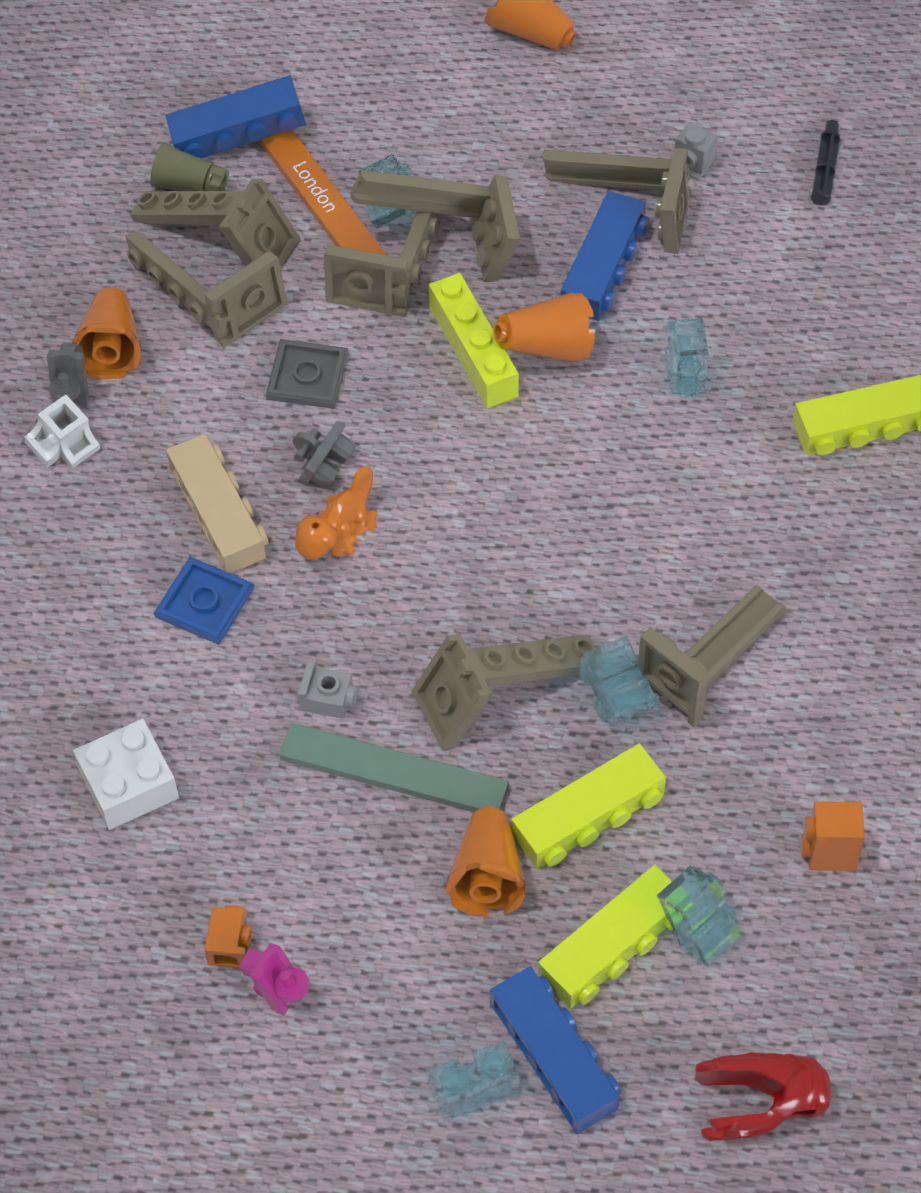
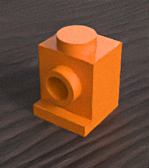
(227, 936)

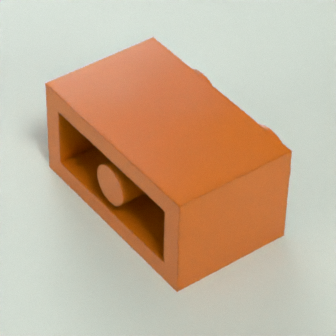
(833, 836)

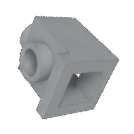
(700, 146)
(330, 701)

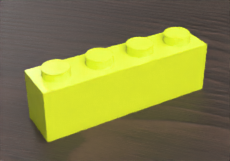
(473, 340)
(859, 416)
(588, 807)
(607, 941)

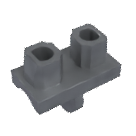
(68, 373)
(318, 469)

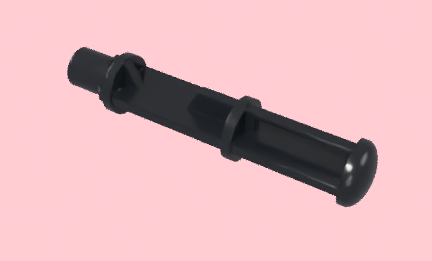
(826, 164)

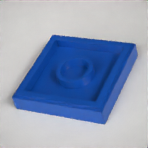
(204, 600)

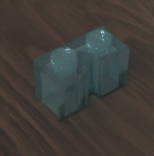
(686, 357)
(616, 682)
(699, 914)
(476, 1085)

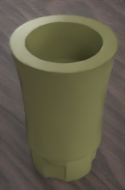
(186, 172)

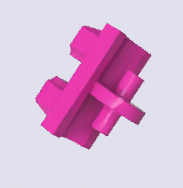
(275, 977)

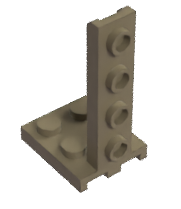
(635, 173)
(488, 206)
(247, 218)
(379, 280)
(229, 307)
(686, 676)
(459, 678)

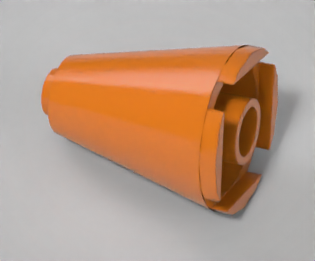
(534, 21)
(549, 328)
(109, 336)
(486, 866)

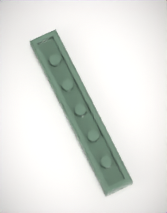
(392, 769)

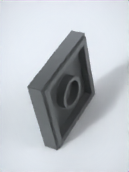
(307, 373)

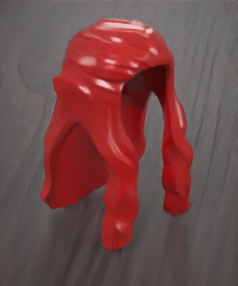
(794, 1081)

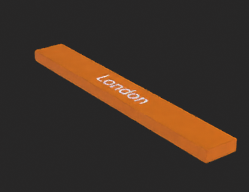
(318, 193)

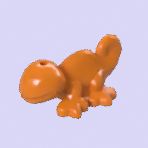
(339, 522)

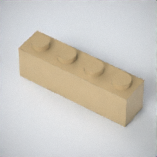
(216, 503)

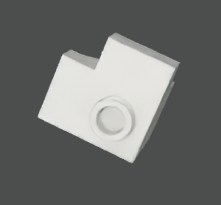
(63, 434)

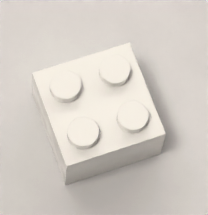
(126, 774)

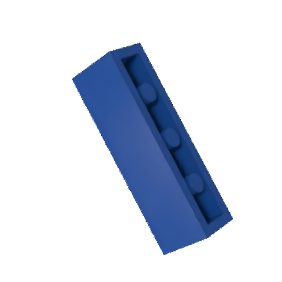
(237, 118)
(606, 250)
(555, 1050)

